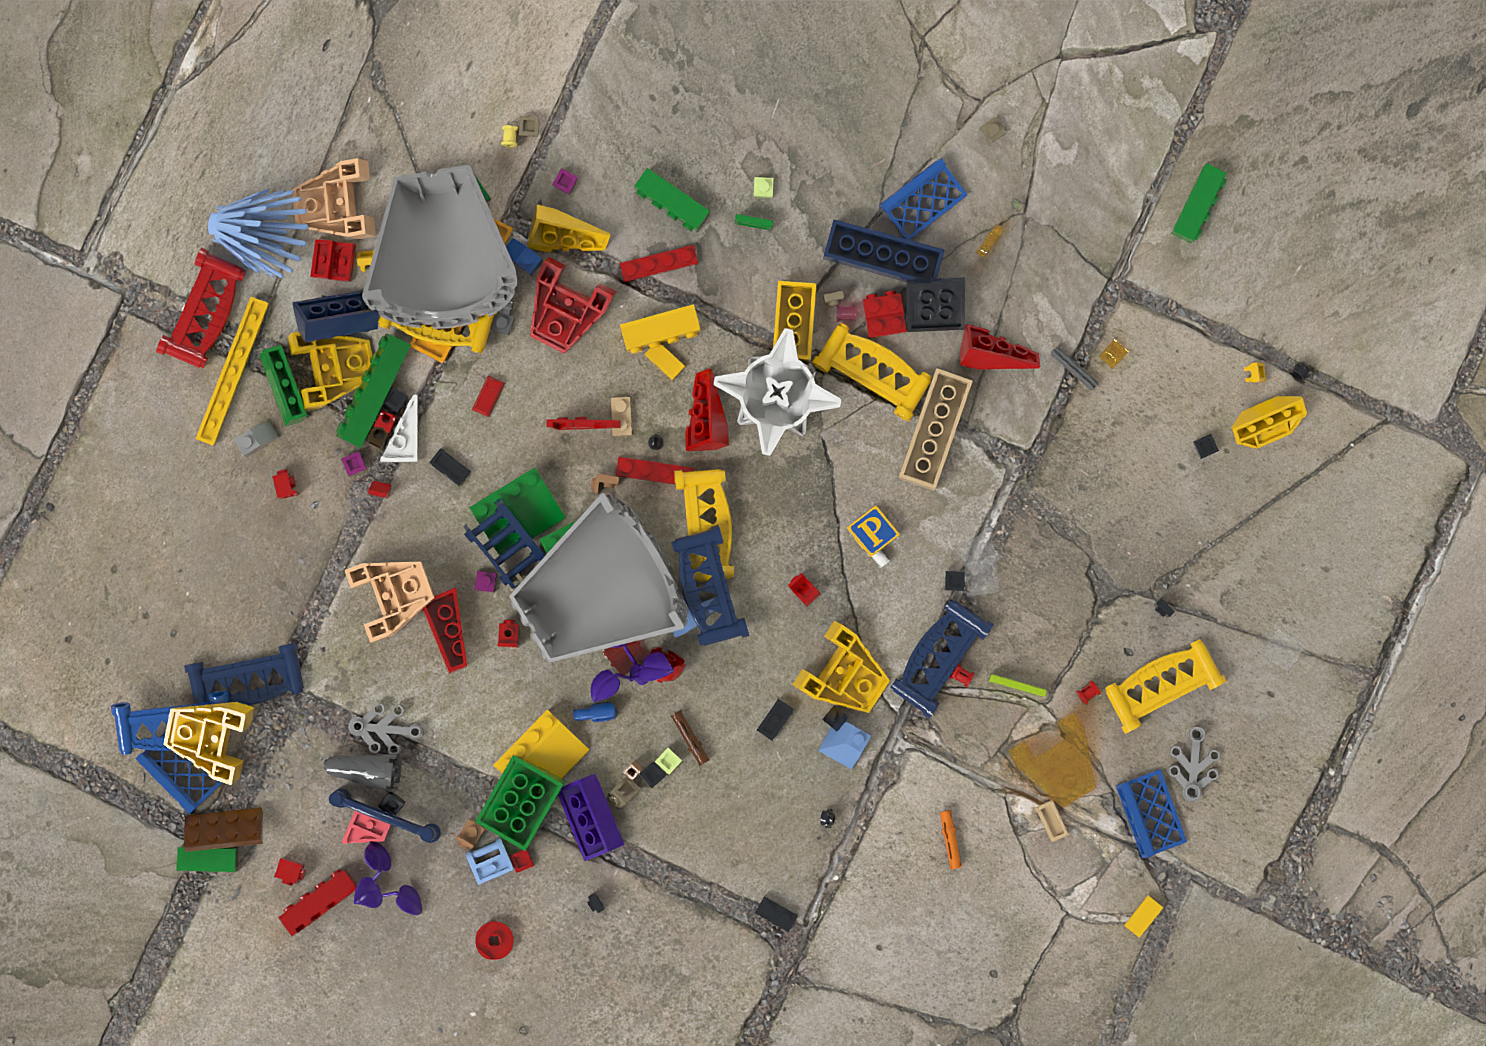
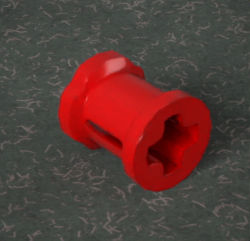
(962, 675)
(1088, 692)

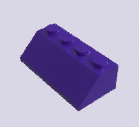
(590, 817)

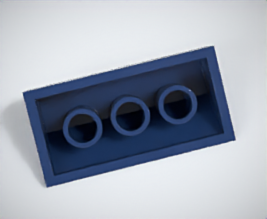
(334, 316)

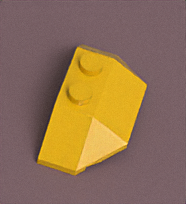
(1268, 421)

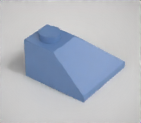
(845, 744)

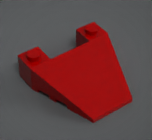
(561, 312)

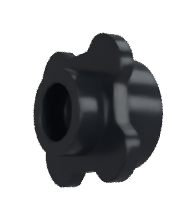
(827, 818)

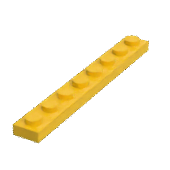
(232, 371)

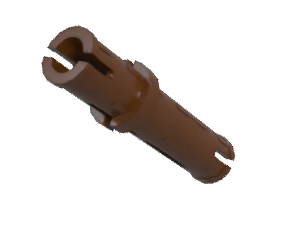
(701, 757)

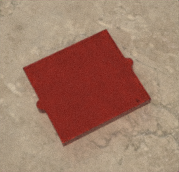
(621, 660)

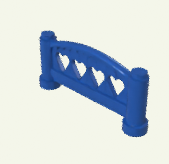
(129, 722)

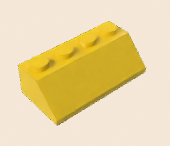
(660, 329)

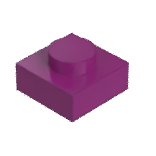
(565, 181)
(354, 463)
(485, 581)

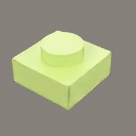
(763, 187)
(668, 761)

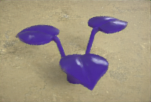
(654, 668)
(369, 893)

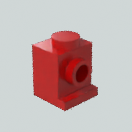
(284, 484)
(511, 641)

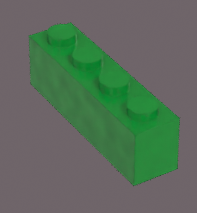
(671, 200)
(1198, 203)
(283, 385)

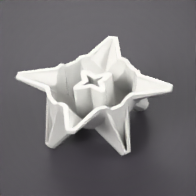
(786, 375)

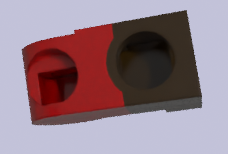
(382, 430)

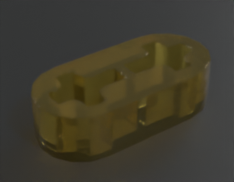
(989, 241)

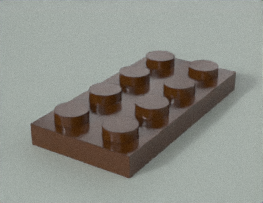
(223, 829)

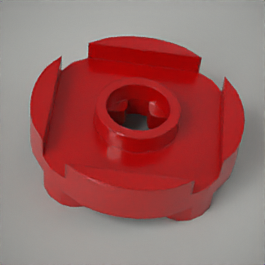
(496, 951)

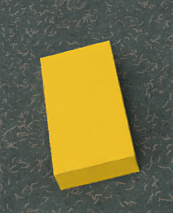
(665, 361)
(1143, 916)

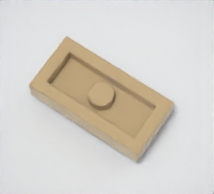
(622, 411)

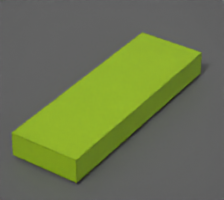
(1017, 685)

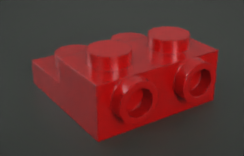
(884, 314)

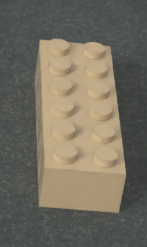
(935, 429)

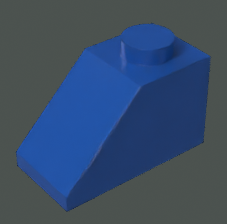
(523, 256)

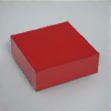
(521, 860)

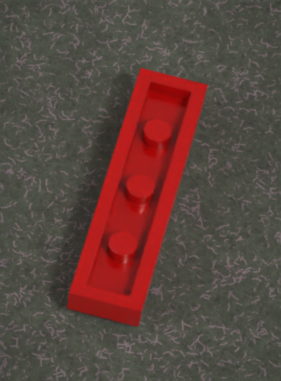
(659, 263)
(648, 470)

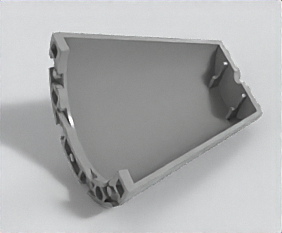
(439, 253)
(600, 586)

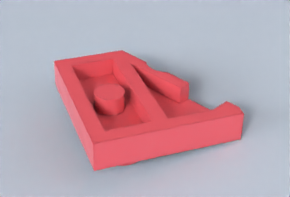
(365, 829)

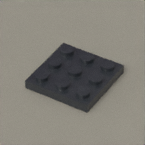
(936, 304)

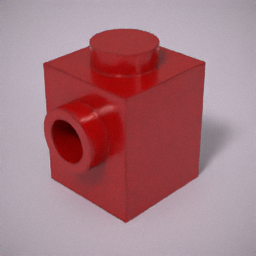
(290, 871)

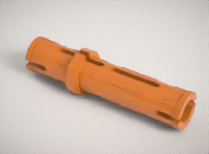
(950, 839)

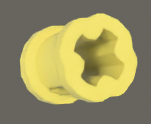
(509, 136)

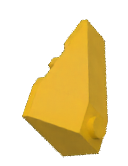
(558, 230)

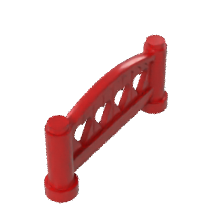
(179, 344)

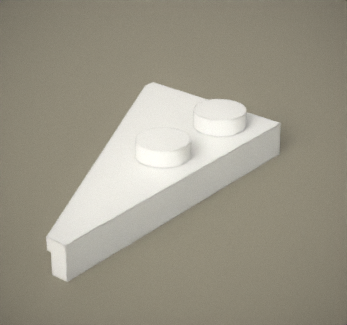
(404, 442)

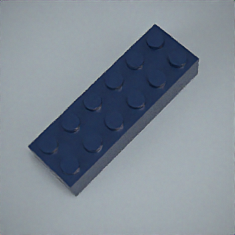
(881, 253)

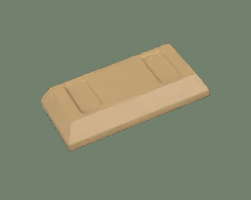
(1052, 821)

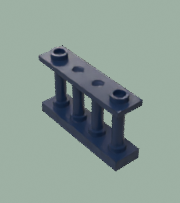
(512, 527)

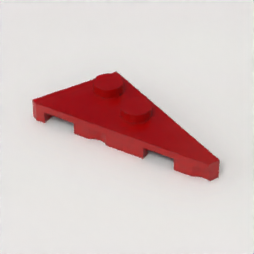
(581, 423)

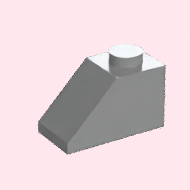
(256, 439)

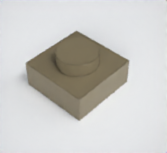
(528, 126)
(992, 130)
(833, 298)

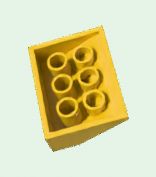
(546, 745)

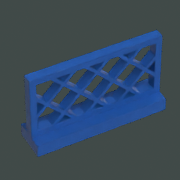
(917, 184)
(171, 786)
(1136, 820)

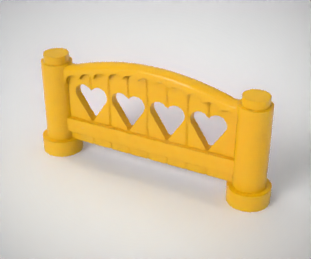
(477, 339)
(834, 356)
(694, 485)
(1203, 673)

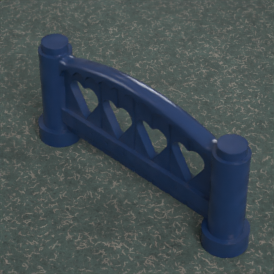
(727, 625)
(285, 664)
(923, 695)
(342, 798)

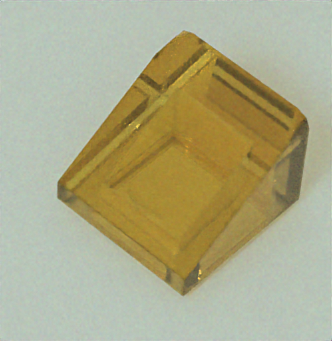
(1113, 354)

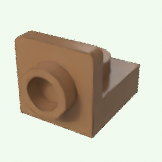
(608, 482)
(470, 834)

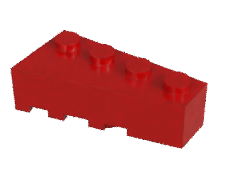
(445, 625)
(318, 902)

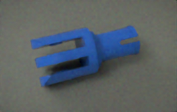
(597, 712)

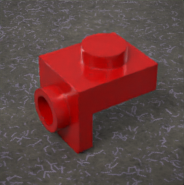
(803, 589)

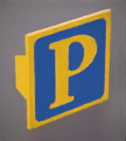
(873, 531)

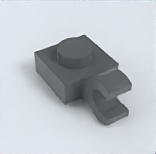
(503, 321)

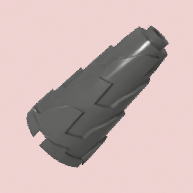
(374, 770)

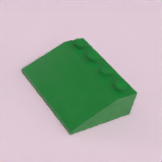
(529, 503)
(520, 802)

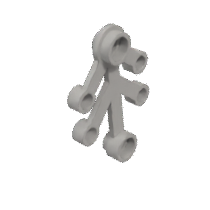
(382, 728)
(1193, 767)

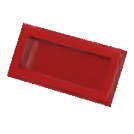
(488, 396)

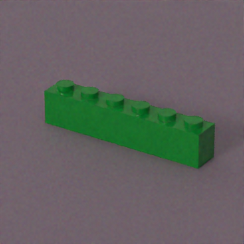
(373, 390)

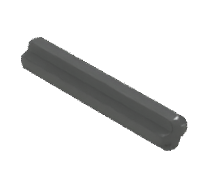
(1074, 368)

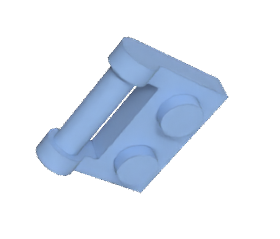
(492, 867)

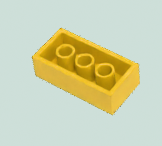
(796, 312)

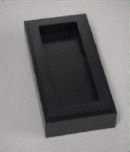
(449, 467)

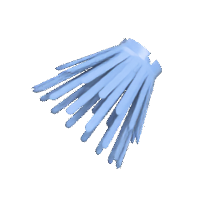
(237, 226)

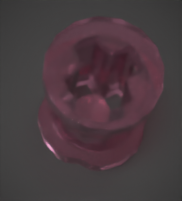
(845, 313)

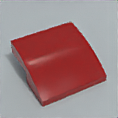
(333, 260)

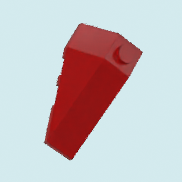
(985, 351)
(708, 423)

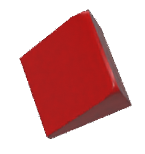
(379, 489)

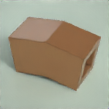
(636, 767)

